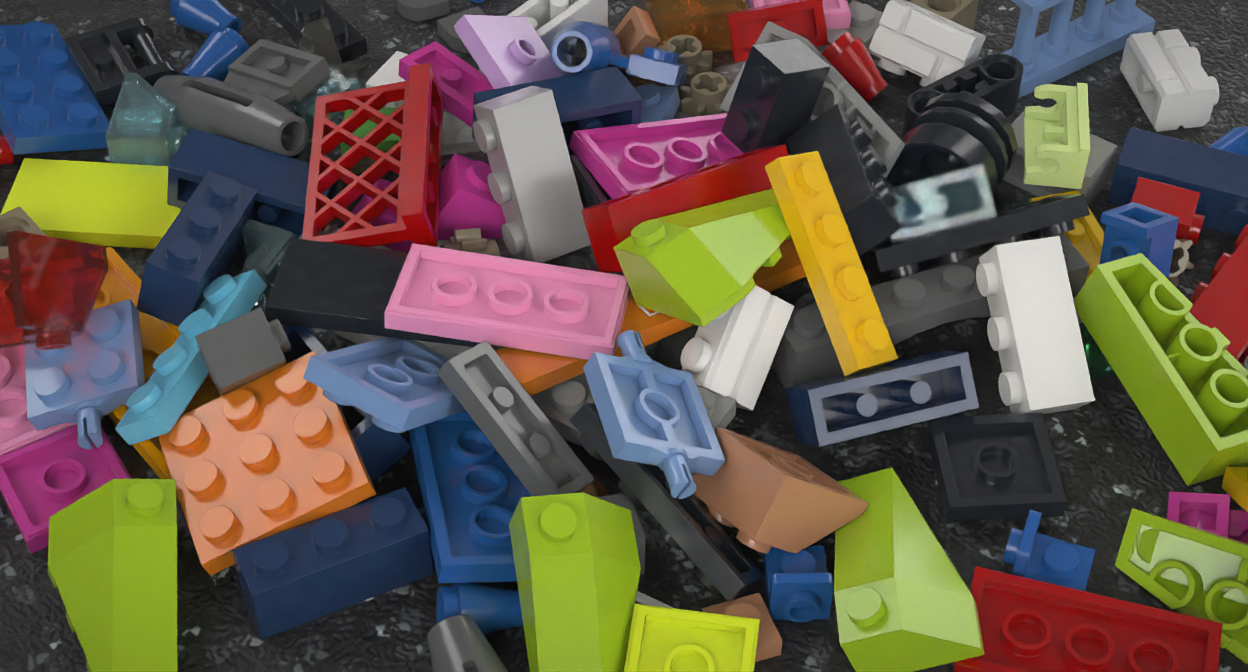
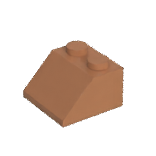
(774, 496)

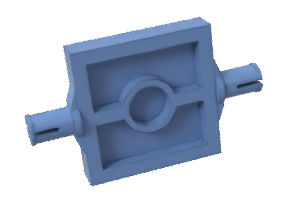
(88, 377)
(653, 414)

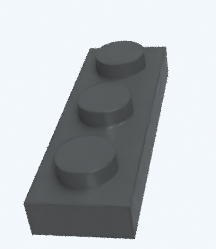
(514, 423)

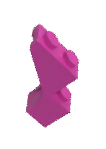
(463, 202)

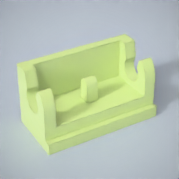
(1057, 137)

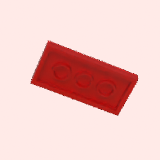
(1064, 629)

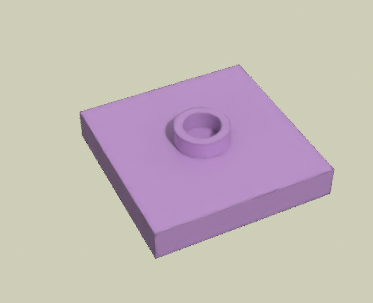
(506, 49)

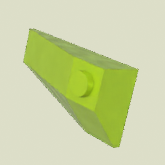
(575, 581)

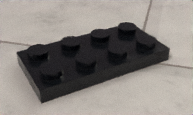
(948, 246)

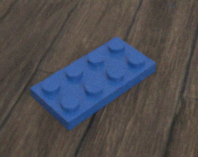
(45, 94)
(466, 500)

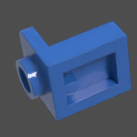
(1047, 557)
(798, 584)

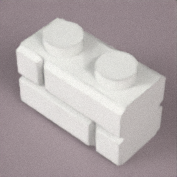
(922, 42)
(1169, 80)
(738, 347)

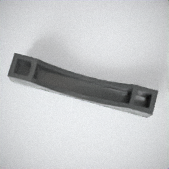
(907, 308)

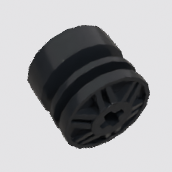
(953, 135)

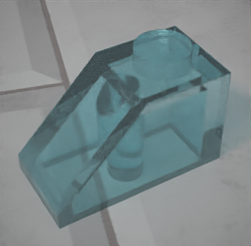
(143, 125)
(943, 202)

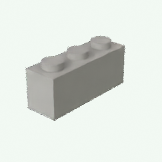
(531, 174)

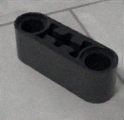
(991, 78)

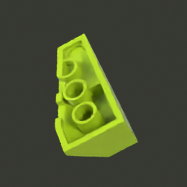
(703, 257)
(1190, 573)
(119, 574)
(896, 586)

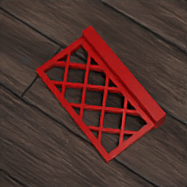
(413, 158)

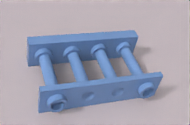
(1072, 43)

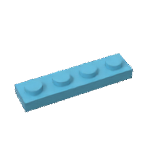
(181, 368)

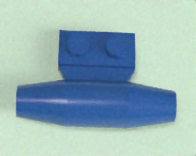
(604, 52)

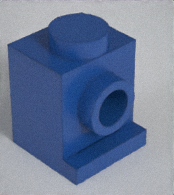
(1138, 230)

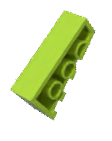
(1169, 366)

